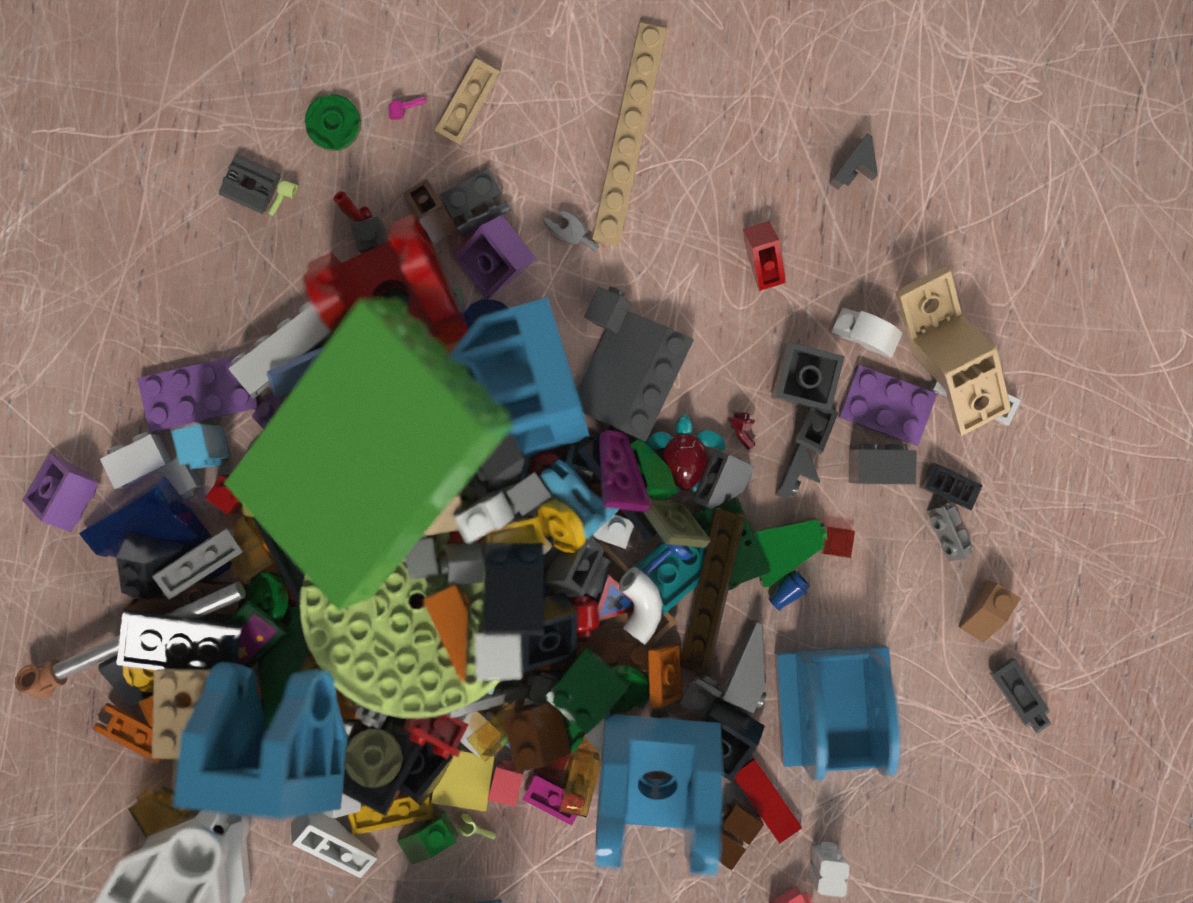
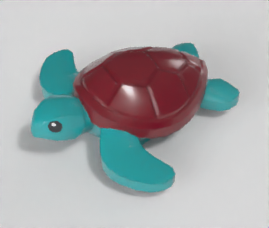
(686, 452)

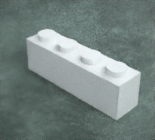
(291, 341)

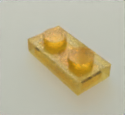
(490, 736)

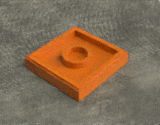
(665, 675)

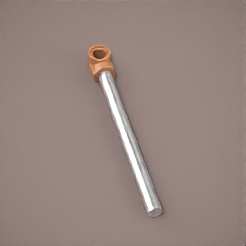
(43, 680)

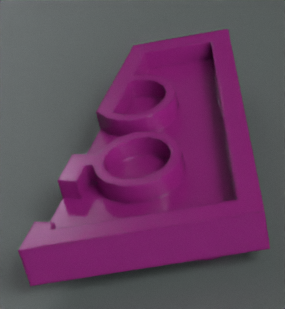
(620, 474)

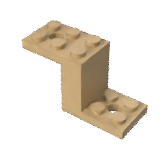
(953, 351)
(169, 715)

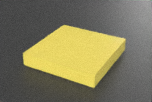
(465, 782)

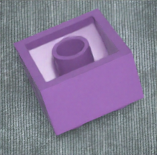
(494, 256)
(60, 493)

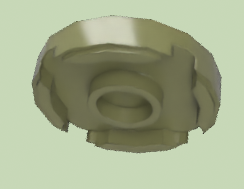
(373, 757)

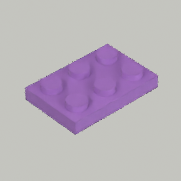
(887, 405)

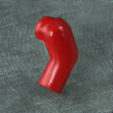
(350, 209)

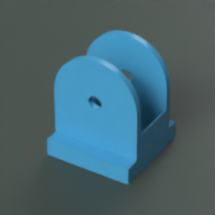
(837, 710)

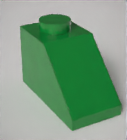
(654, 471)
(429, 838)

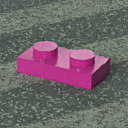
(547, 797)

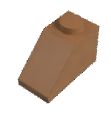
(989, 611)

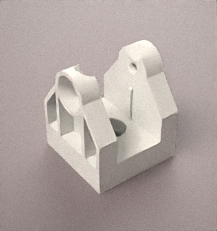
(186, 864)

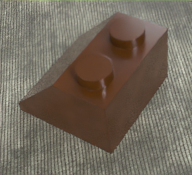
(535, 735)

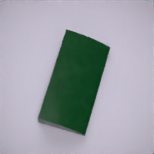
(281, 663)

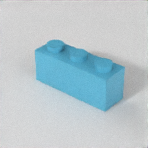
(201, 446)

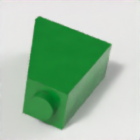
(789, 546)

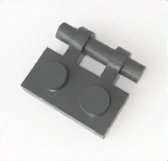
(471, 195)

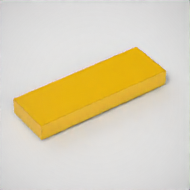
(402, 812)

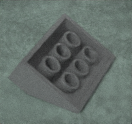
(633, 375)

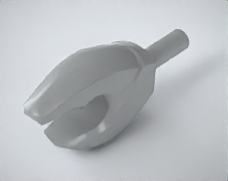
(573, 233)

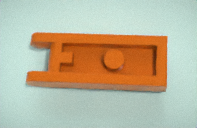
(128, 731)

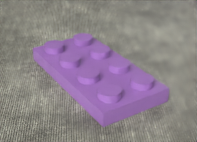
(193, 395)

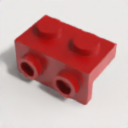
(438, 731)

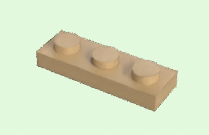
(467, 102)

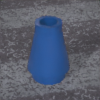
(789, 590)

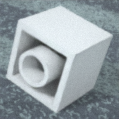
(497, 657)

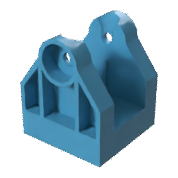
(527, 373)
(274, 774)
(684, 800)

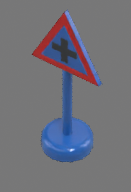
(614, 602)

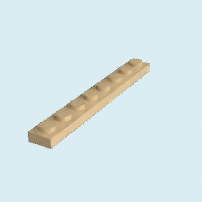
(629, 134)

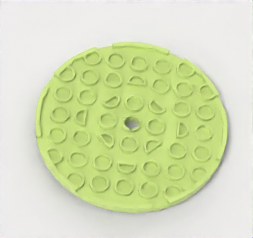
(392, 653)

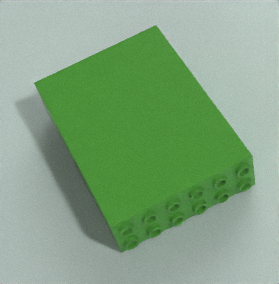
(367, 451)

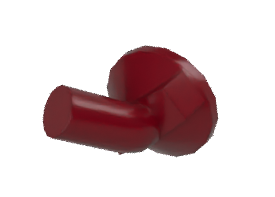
(741, 423)

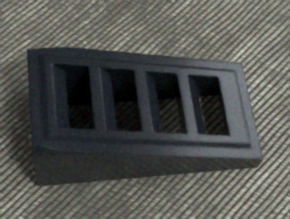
(931, 477)

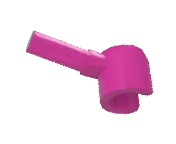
(396, 107)

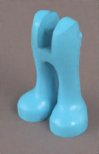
(563, 483)

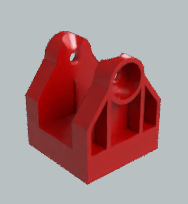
(401, 263)

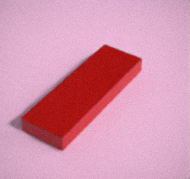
(767, 801)

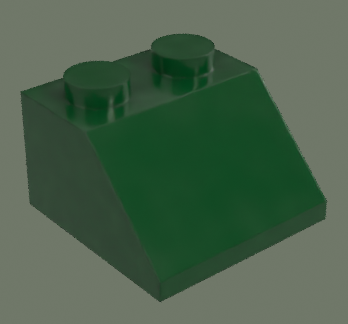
(586, 690)

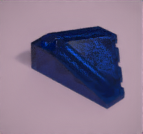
(152, 513)

